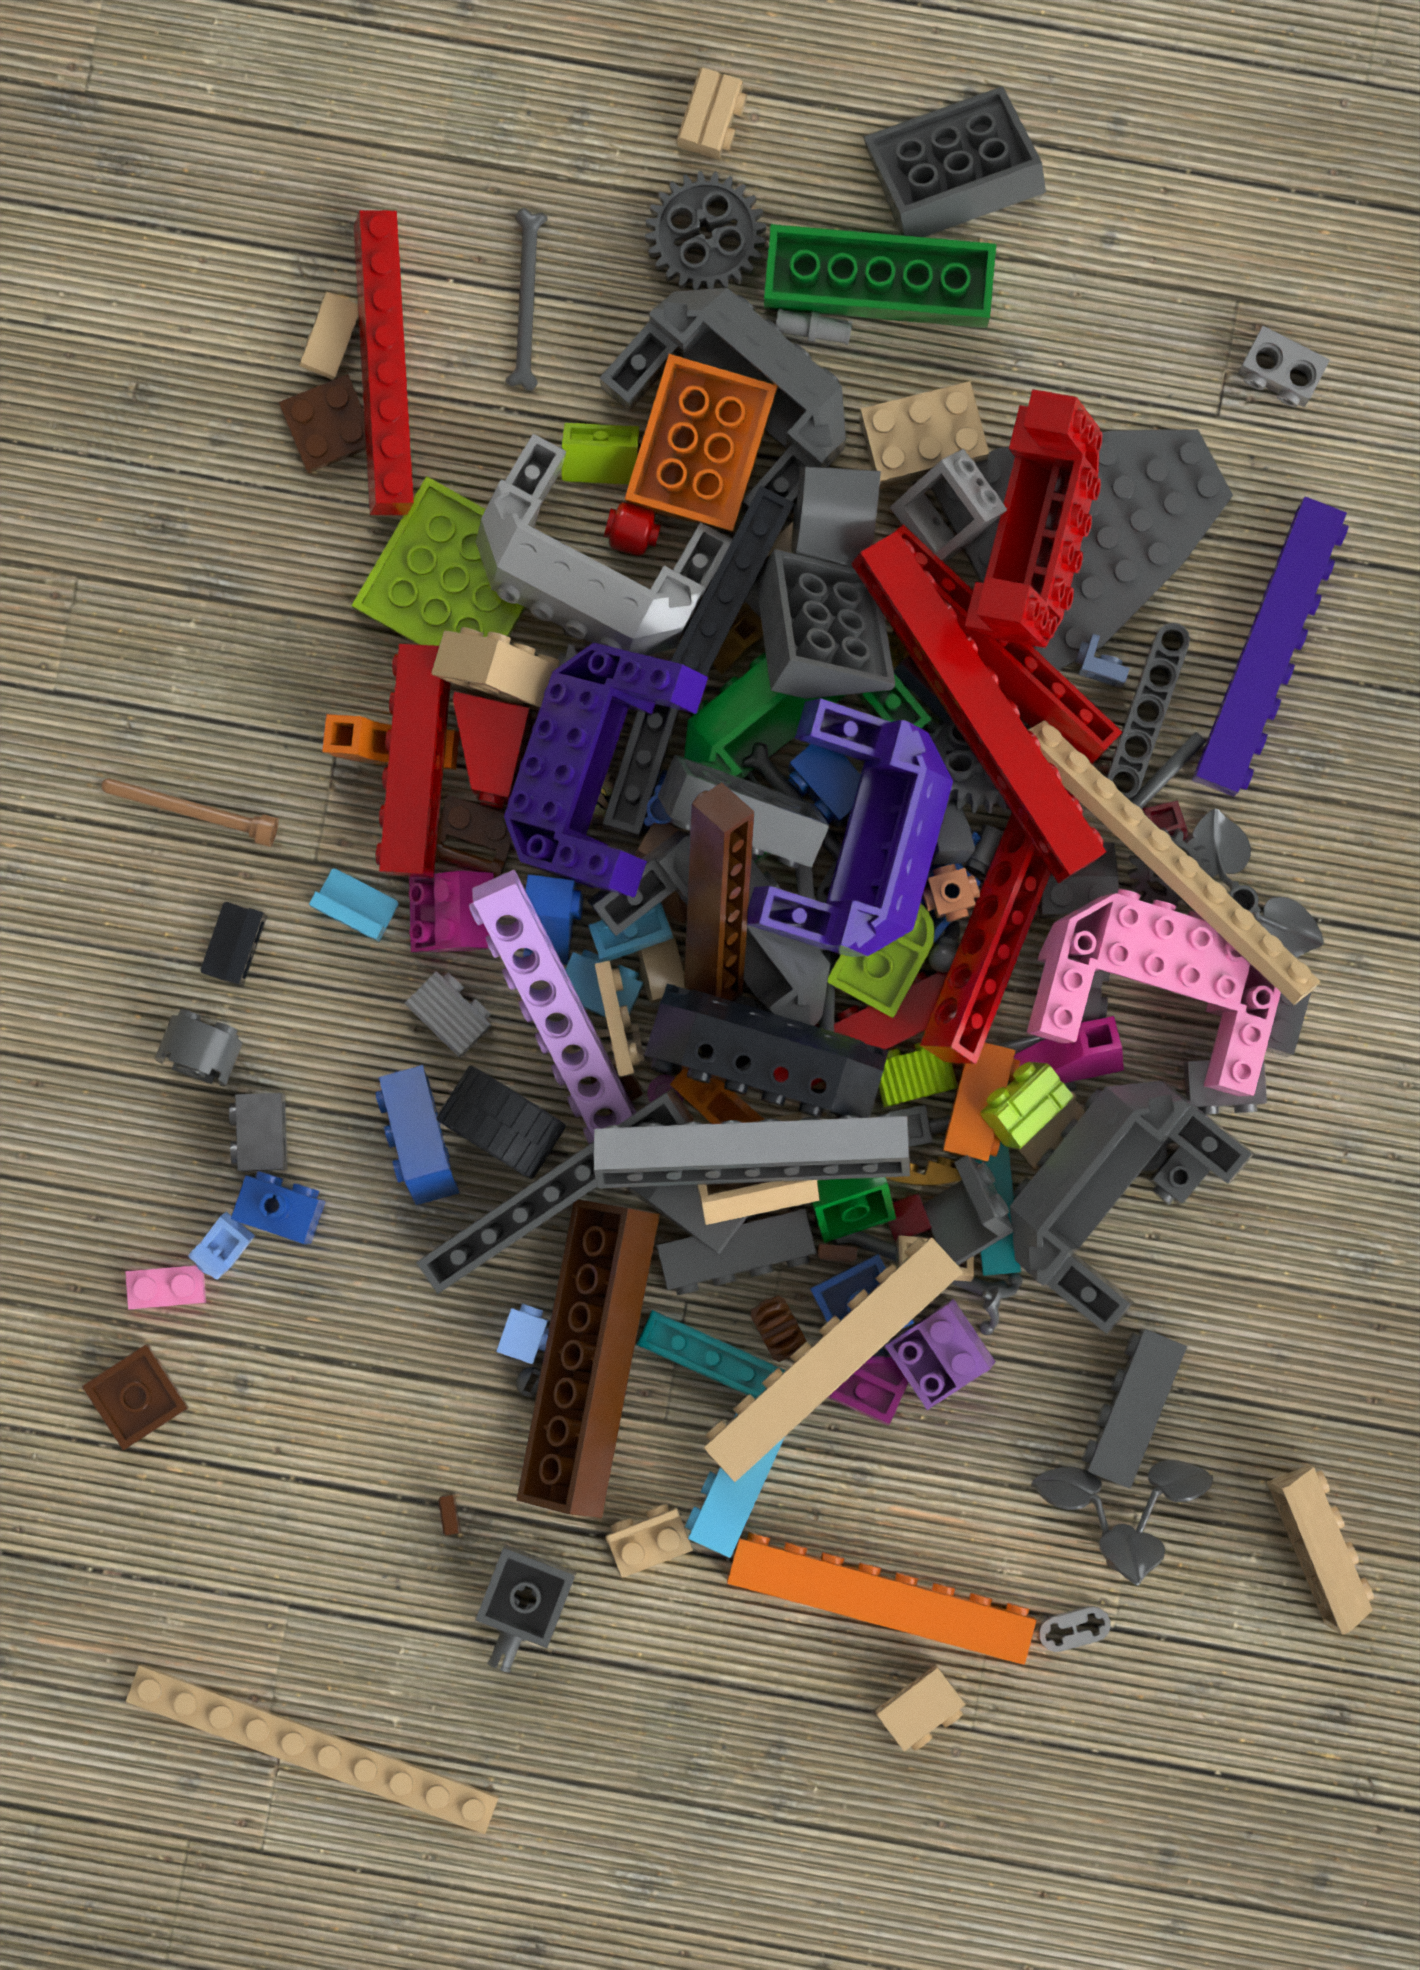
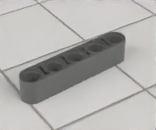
(1155, 696)

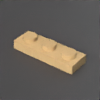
(617, 1018)

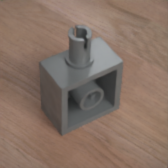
(517, 1621)

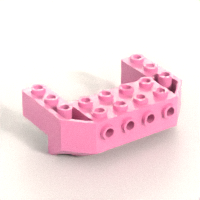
(1163, 951)

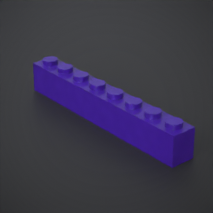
(1269, 647)

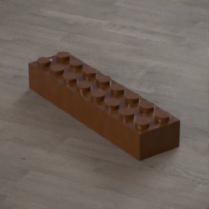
(587, 1358)

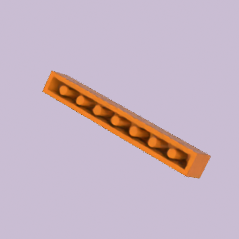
(882, 1599)

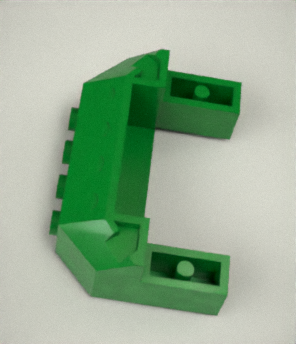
(752, 713)

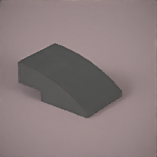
(835, 513)

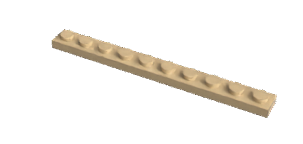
(1176, 867)
(312, 1749)

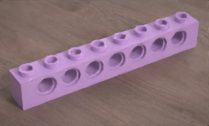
(508, 897)

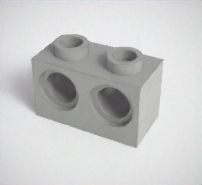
(1287, 357)

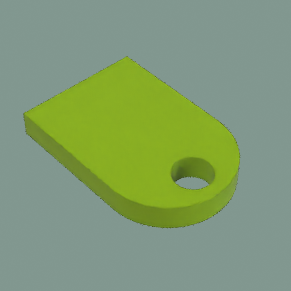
(888, 973)

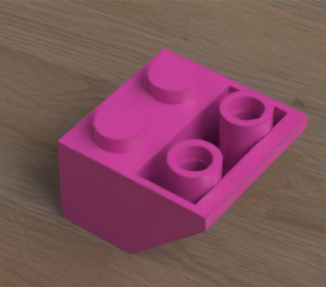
(442, 912)

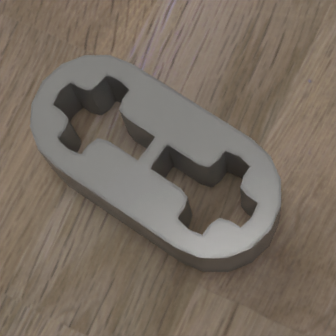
(1075, 1638)

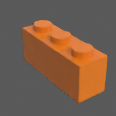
(967, 1129)

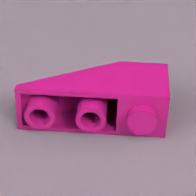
(1092, 1055)

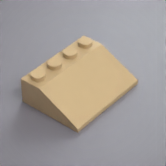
(1321, 1548)

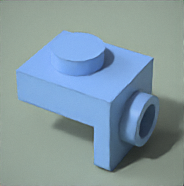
(221, 1246)

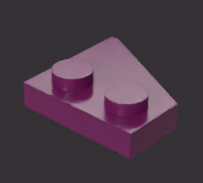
(873, 1389)

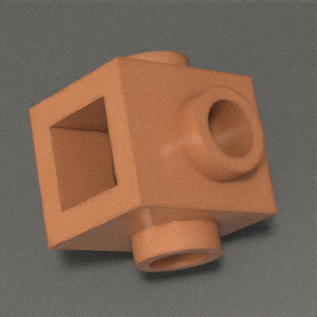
(951, 908)

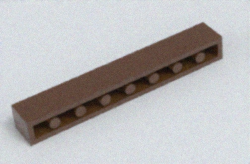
(718, 893)

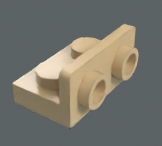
(649, 1540)

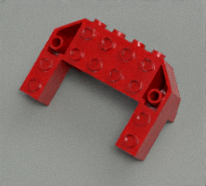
(1044, 522)

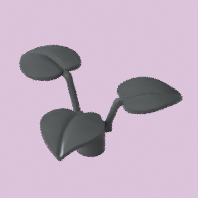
(1229, 854)
(1123, 1547)

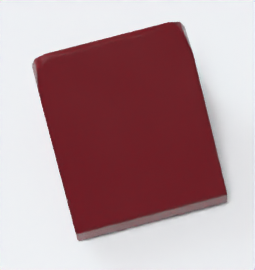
(1168, 816)
(910, 1217)

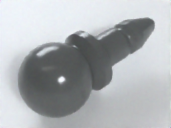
(945, 948)

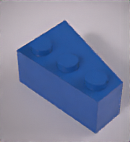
(557, 906)
(416, 1135)

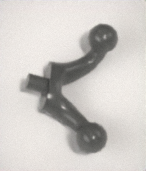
(993, 1297)

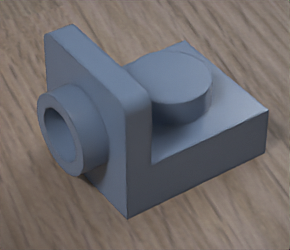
(1103, 669)

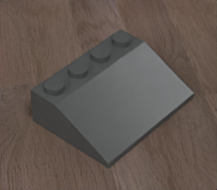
(956, 164)
(821, 629)

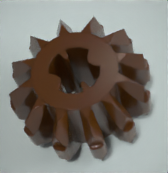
(778, 1328)

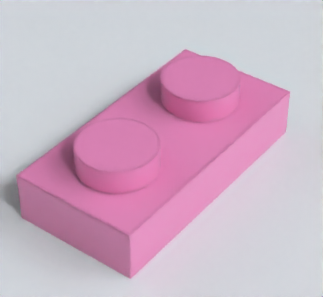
(165, 1287)

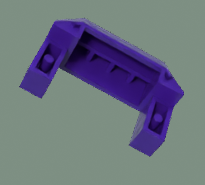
(572, 755)
(884, 843)

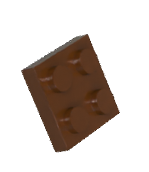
(326, 423)
(135, 1397)

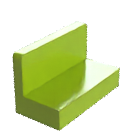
(599, 453)

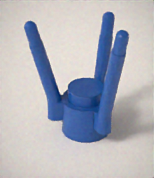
(655, 809)

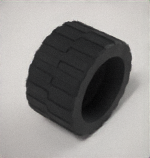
(501, 1122)

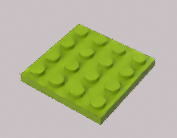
(434, 573)

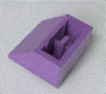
(940, 1354)

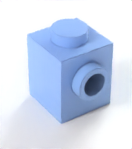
(524, 1334)

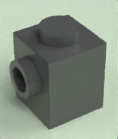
(1178, 1176)

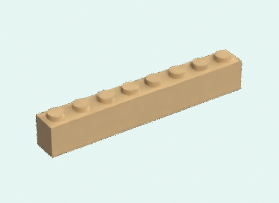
(832, 1359)

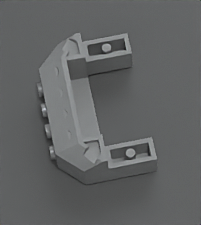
(574, 588)

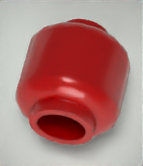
(631, 529)

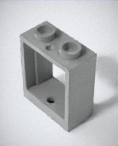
(925, 522)

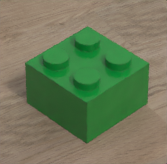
(851, 1206)

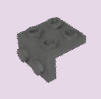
(969, 1213)

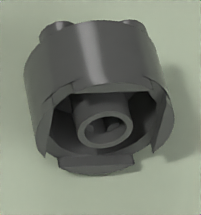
(199, 1048)

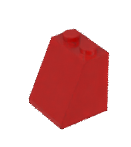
(492, 744)

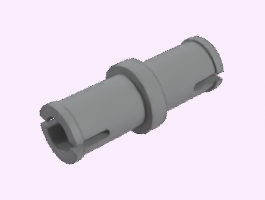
(814, 326)

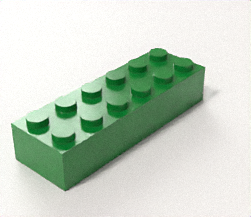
(879, 276)

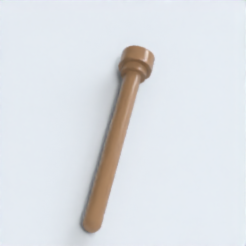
(261, 828)

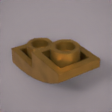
(937, 1173)

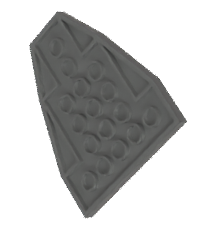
(1149, 516)

